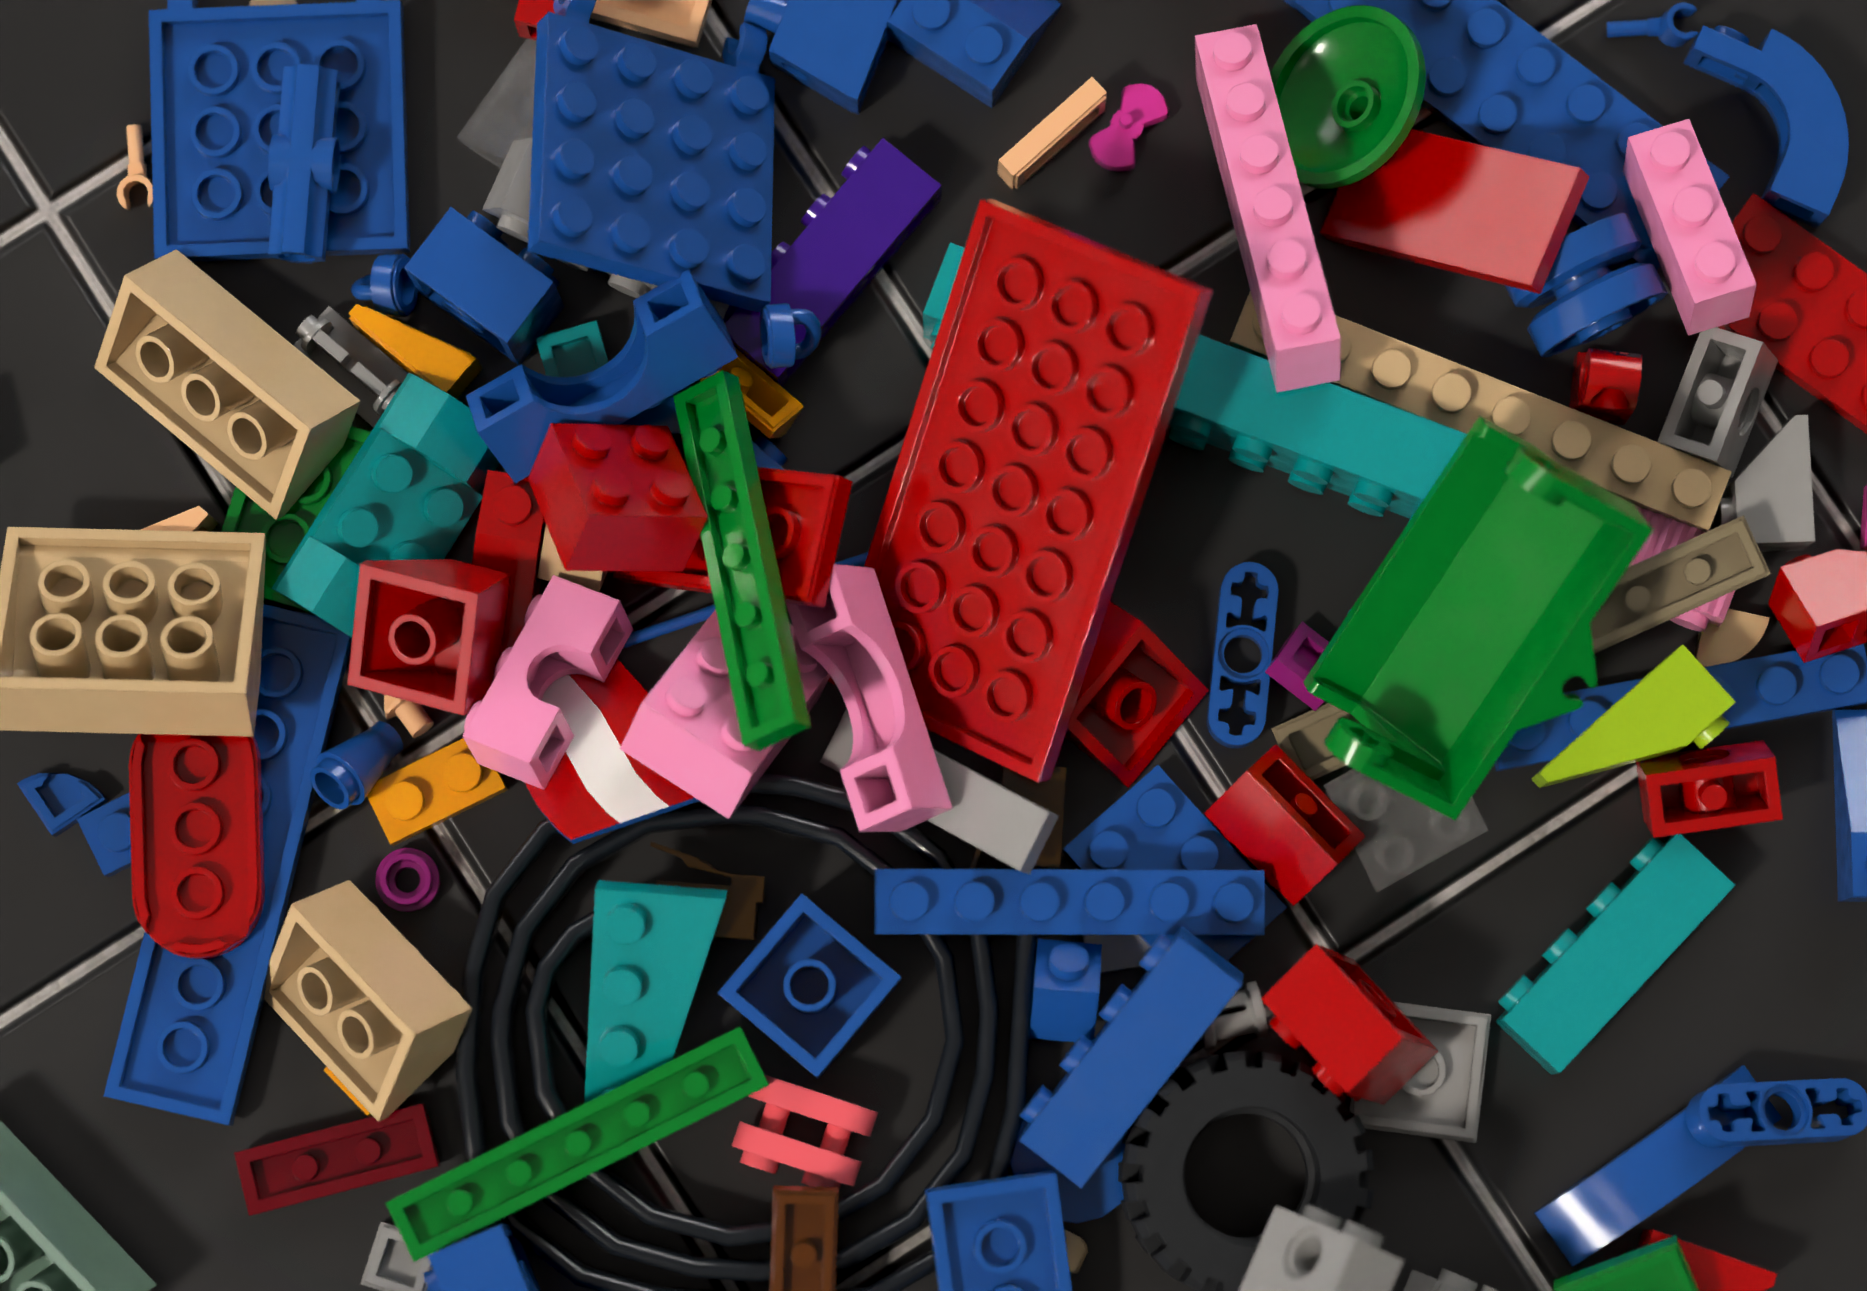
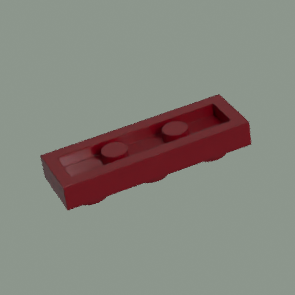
(336, 1159)

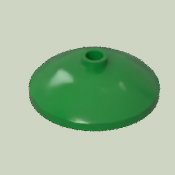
(1348, 93)

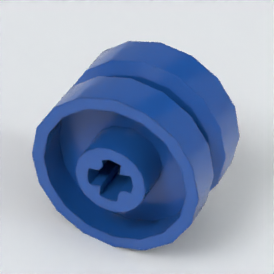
(1587, 292)

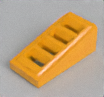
(417, 351)

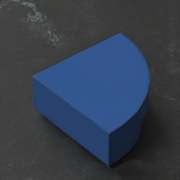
(61, 799)

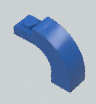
(1803, 108)

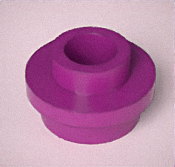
(388, 873)

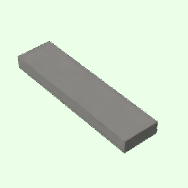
(982, 809)

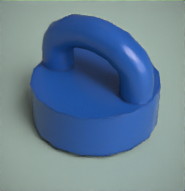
(388, 286)
(778, 334)

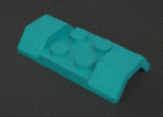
(395, 502)

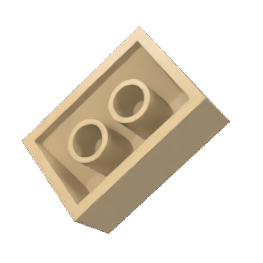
(363, 997)

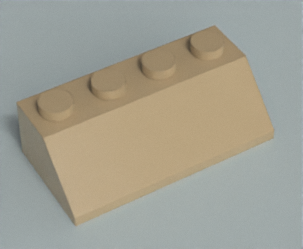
(224, 382)

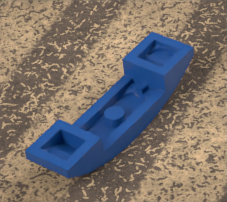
(1637, 1182)

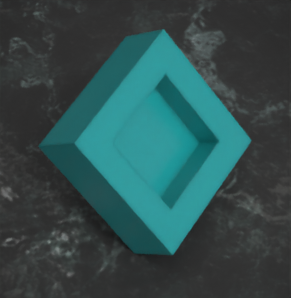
(572, 350)

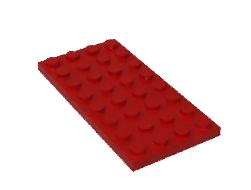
(1027, 477)

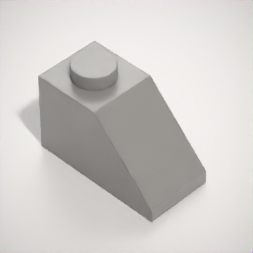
(1775, 491)

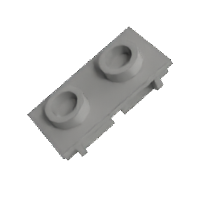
(351, 361)

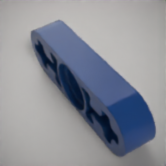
(1231, 606)
(1755, 1127)

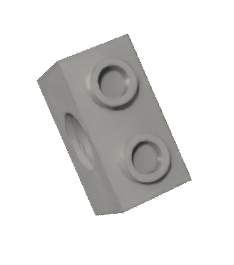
(1719, 397)

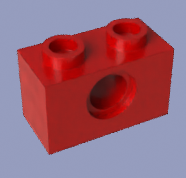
(1709, 789)

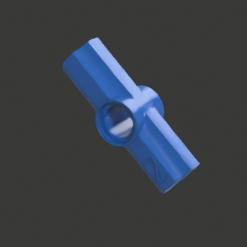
(304, 163)

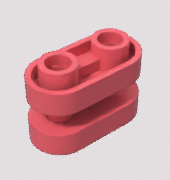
(825, 1165)

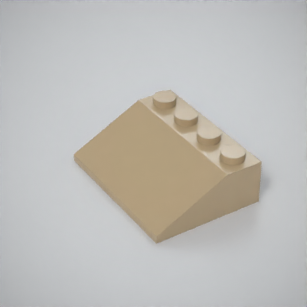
(131, 631)

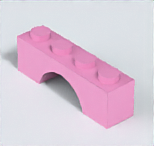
(892, 764)

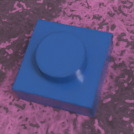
(109, 835)

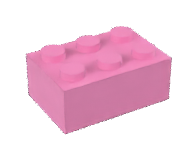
(692, 728)

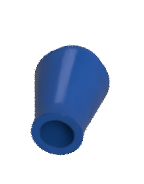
(353, 767)

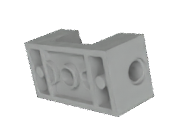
(1312, 1255)

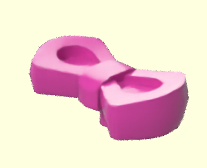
(1139, 108)

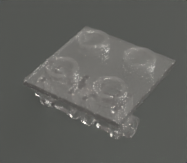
(1398, 829)

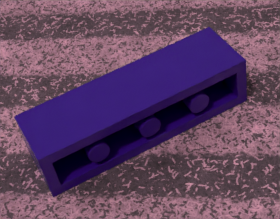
(842, 246)

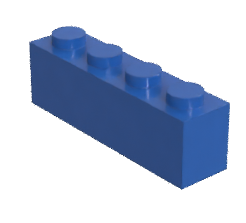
(1130, 1056)

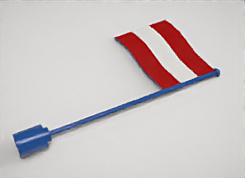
(596, 782)

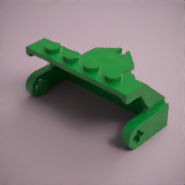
(1475, 619)

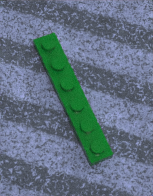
(742, 562)
(576, 1144)

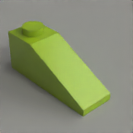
(1654, 718)

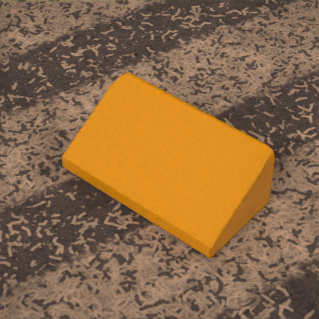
(765, 401)

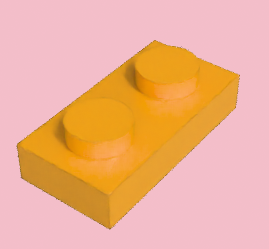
(432, 791)

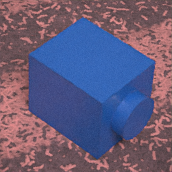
(1065, 990)

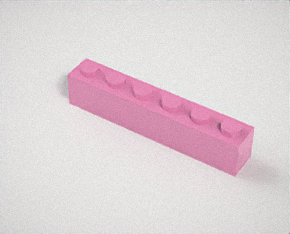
(1267, 209)

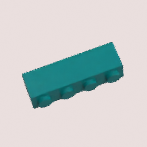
(1614, 952)

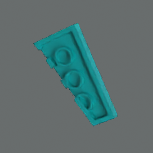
(643, 975)

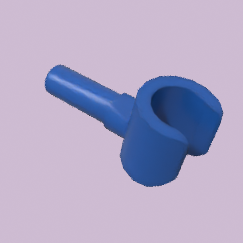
(1660, 26)

